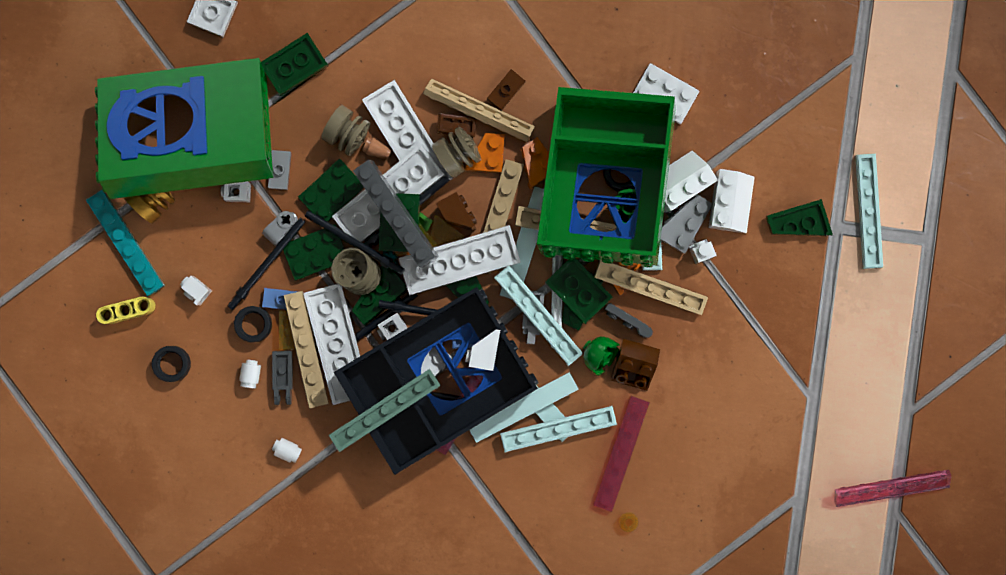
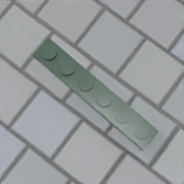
(384, 410)

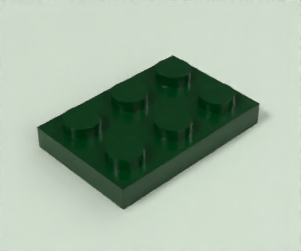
(294, 64)
(331, 191)
(387, 237)
(312, 253)
(579, 290)

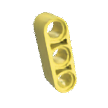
(117, 314)

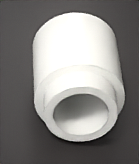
(250, 374)
(286, 450)

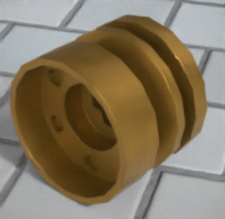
(147, 204)

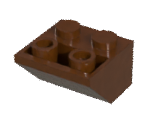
(455, 213)
(635, 364)

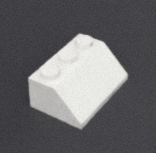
(686, 179)
(731, 201)
(484, 352)

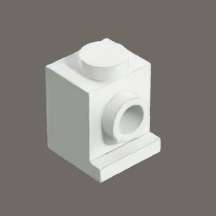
(244, 192)
(702, 251)
(195, 289)
(395, 320)

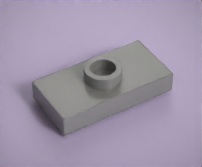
(281, 170)

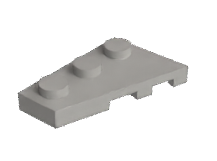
(684, 225)

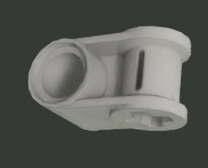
(278, 228)

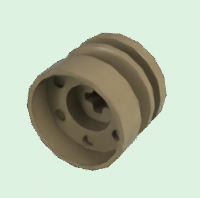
(348, 132)
(455, 153)
(356, 271)

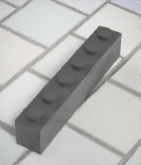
(395, 213)

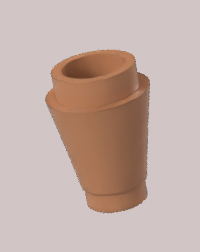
(375, 148)

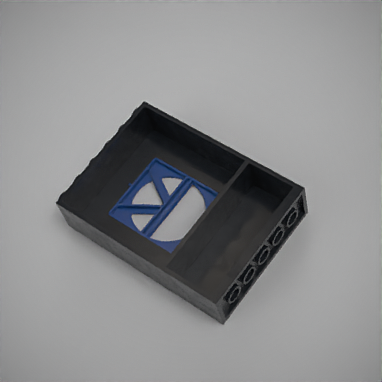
(431, 420)

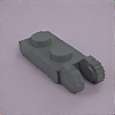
(629, 321)
(282, 375)

